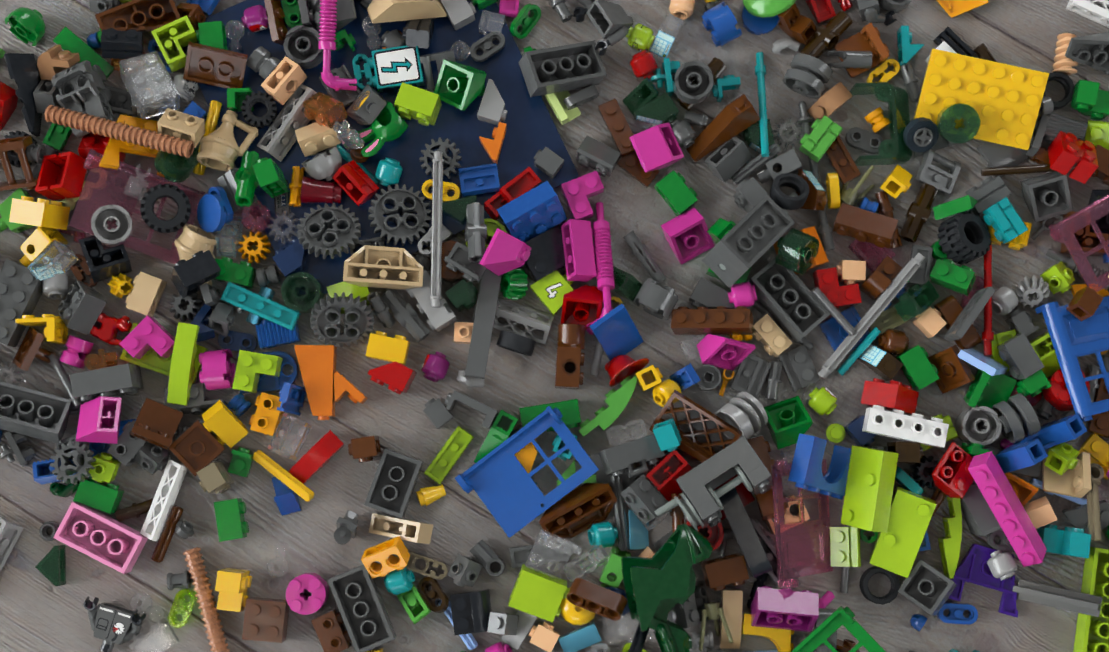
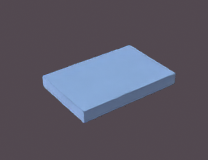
(982, 362)

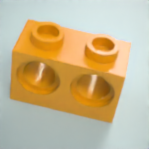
(383, 554)

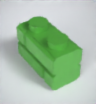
(820, 138)

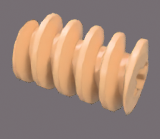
(1062, 63)

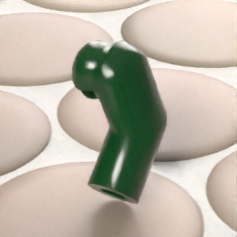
(63, 490)

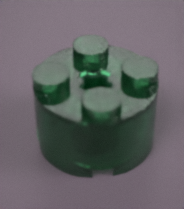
(969, 120)
(174, 166)
(796, 251)
(302, 281)

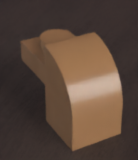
(55, 61)
(830, 101)

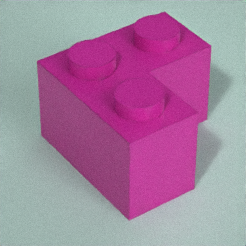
(577, 193)
(146, 335)

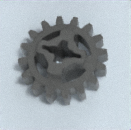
(448, 162)
(81, 457)

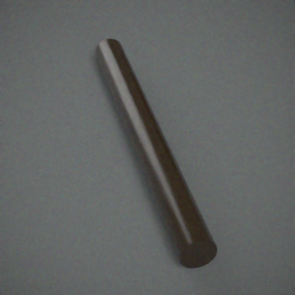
(1016, 170)

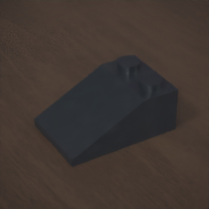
(546, 253)

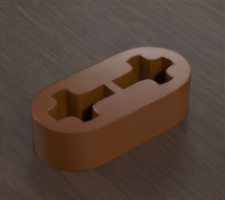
(79, 274)

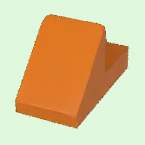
(493, 147)
(342, 386)

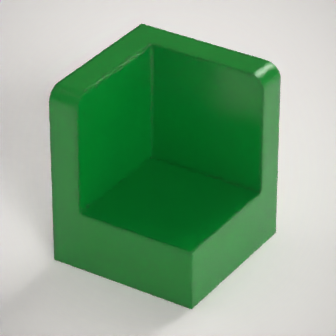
(236, 96)

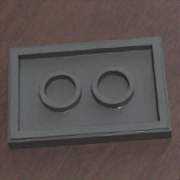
(969, 314)

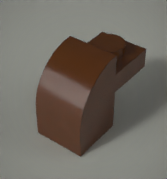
(797, 25)
(880, 278)

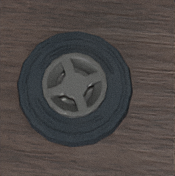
(924, 141)

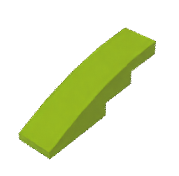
(182, 364)
(951, 543)

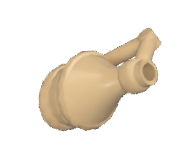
(220, 148)
(192, 241)

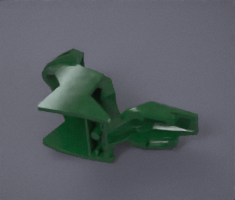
(663, 581)

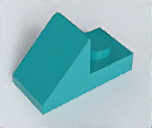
(904, 47)

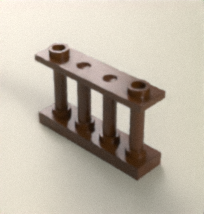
(19, 146)

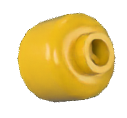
(664, 390)

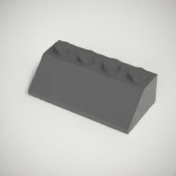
(33, 412)

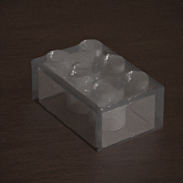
(149, 84)

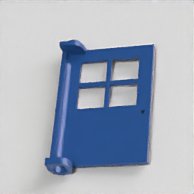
(1076, 339)
(509, 488)

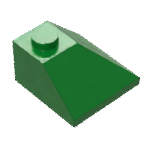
(459, 84)
(787, 420)

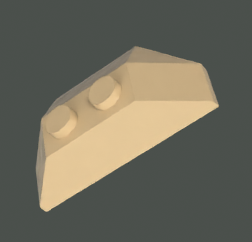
(402, 10)
(383, 268)

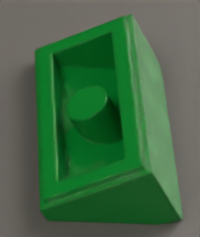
(954, 207)

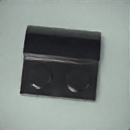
(470, 611)

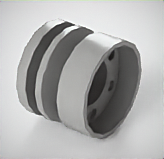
(744, 414)

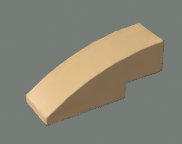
(733, 606)

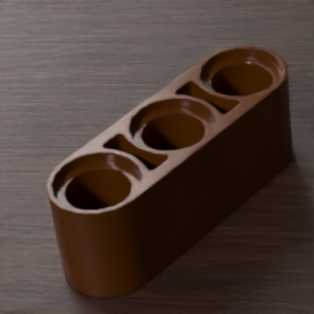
(950, 311)
(596, 599)

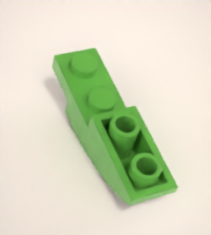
(616, 404)

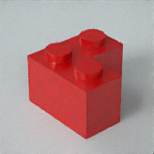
(838, 295)
(890, 395)

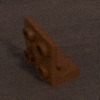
(156, 423)

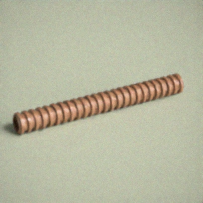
(119, 131)
(205, 600)

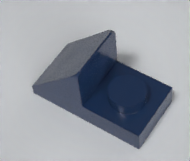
(202, 320)

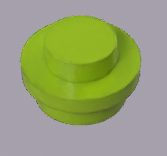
(835, 433)

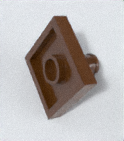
(31, 349)
(952, 369)
(196, 448)

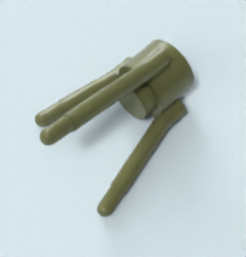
(850, 196)
(714, 612)

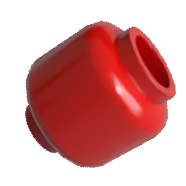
(643, 64)

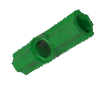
(246, 179)

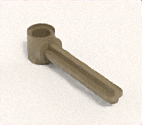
(1093, 506)

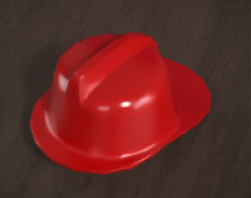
(622, 367)

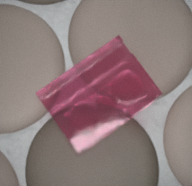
(870, 253)

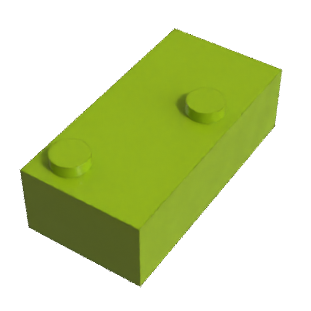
(869, 489)
(905, 532)

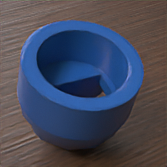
(92, 41)
(918, 621)

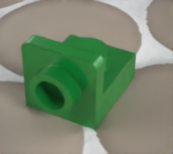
(343, 38)
(241, 462)

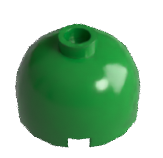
(27, 25)

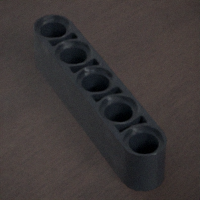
(745, 533)

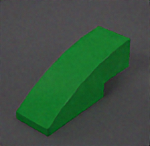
(74, 44)

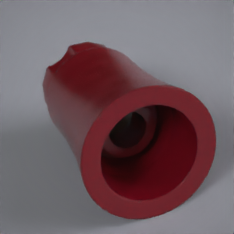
(320, 191)

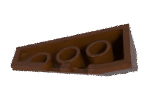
(139, 15)
(727, 124)

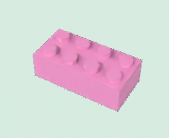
(101, 537)

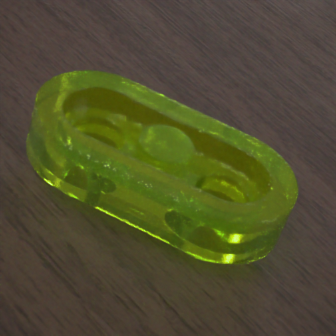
(182, 607)

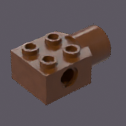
(569, 346)

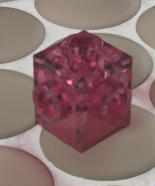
(258, 212)

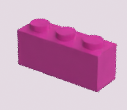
(578, 250)

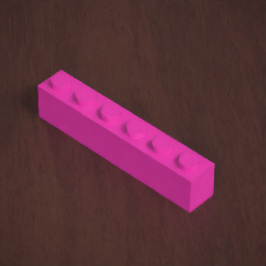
(1007, 509)

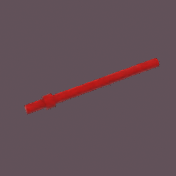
(988, 335)

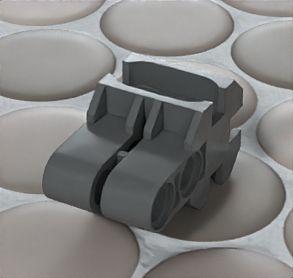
(83, 91)

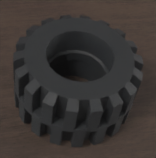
(172, 192)
(964, 237)

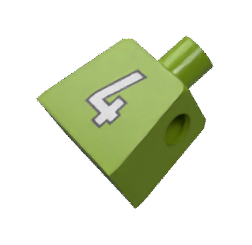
(552, 290)

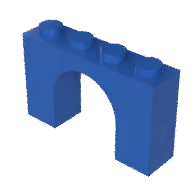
(1032, 448)
(807, 467)

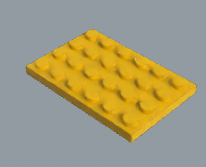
(1000, 93)

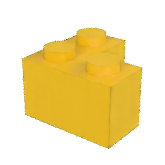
(39, 213)
(232, 589)

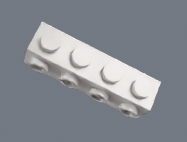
(905, 427)

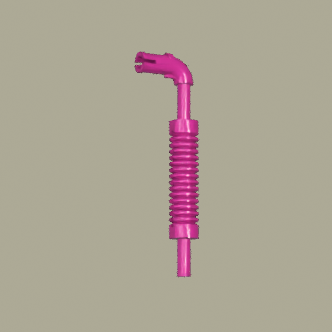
(327, 44)
(603, 260)

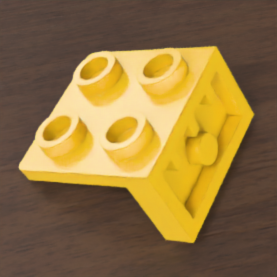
(54, 332)

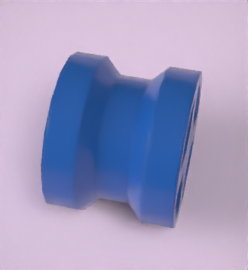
(868, 205)
(239, 404)

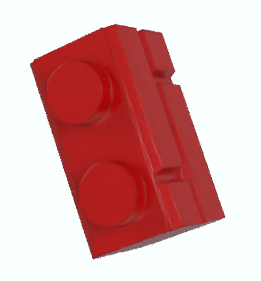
(355, 182)

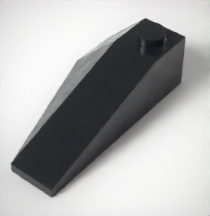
(26, 75)

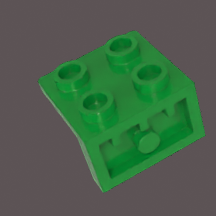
(989, 389)

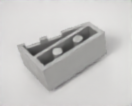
(438, 317)

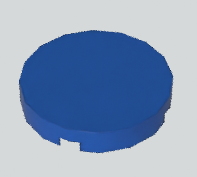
(758, 25)
(211, 213)

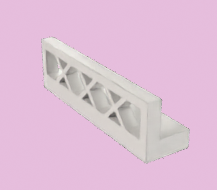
(1091, 11)
(164, 499)

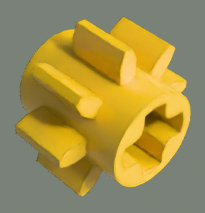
(120, 285)

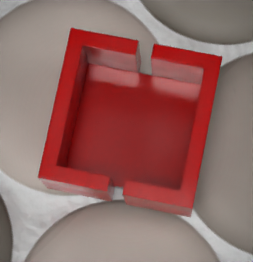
(1067, 151)
(61, 176)

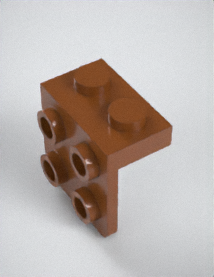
(865, 40)

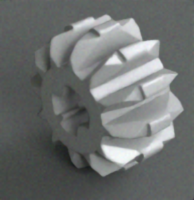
(1032, 291)

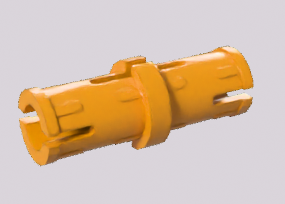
(295, 186)

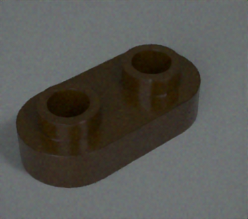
(434, 595)

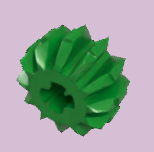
(514, 284)

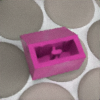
(657, 147)
(100, 420)

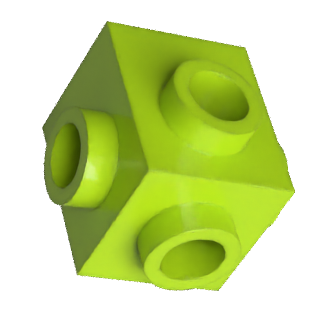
(1058, 277)
(1061, 458)
(105, 467)

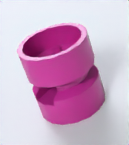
(76, 351)

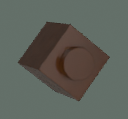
(1084, 303)

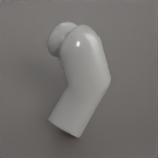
(785, 43)
(469, 381)

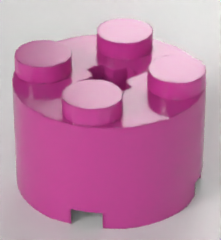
(217, 369)
(312, 583)

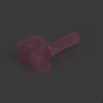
(77, 234)

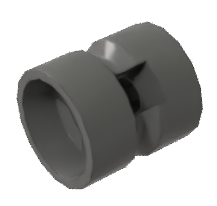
(262, 62)
(709, 377)

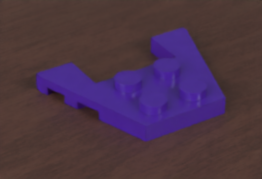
(976, 571)

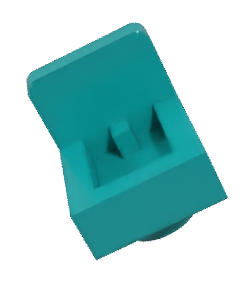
(728, 82)

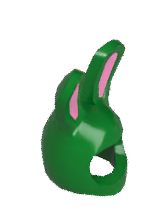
(385, 128)

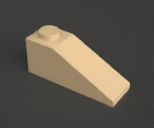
(406, 529)

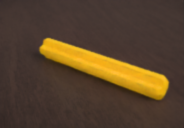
(210, 126)
(283, 475)

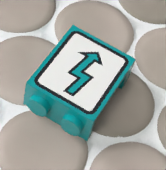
(396, 66)

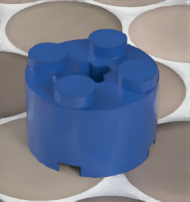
(721, 24)

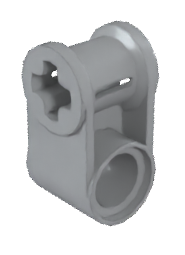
(427, 239)

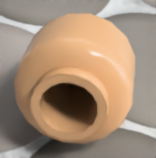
(682, 8)

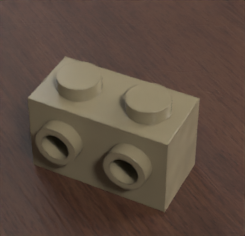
(215, 478)

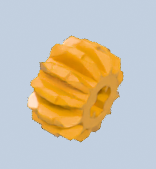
(259, 241)

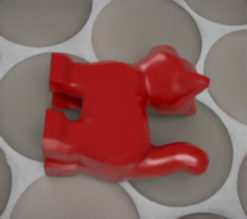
(110, 328)

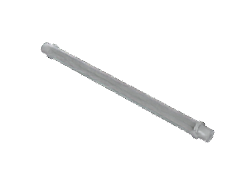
(436, 250)
(872, 314)

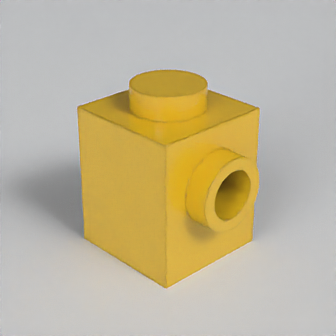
(897, 181)
(649, 377)

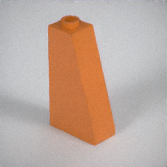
(317, 371)

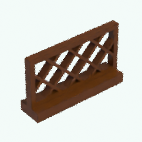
(690, 444)

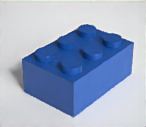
(532, 213)

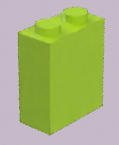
(538, 594)

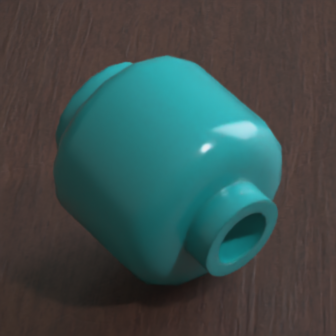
(388, 171)
(603, 534)
(399, 581)

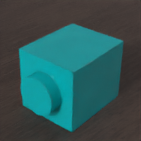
(667, 435)

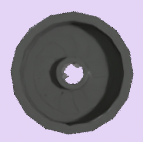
(807, 75)
(1017, 418)

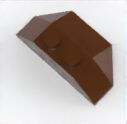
(579, 510)

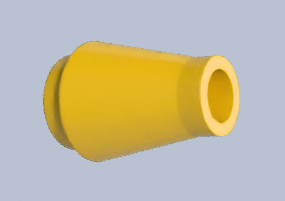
(430, 494)

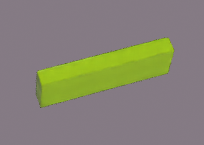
(449, 455)

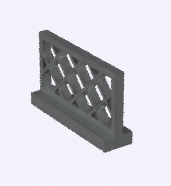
(1058, 598)

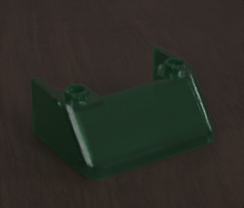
(894, 149)

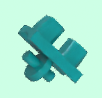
(669, 67)

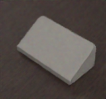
(524, 625)

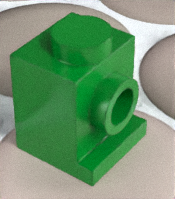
(1033, 384)

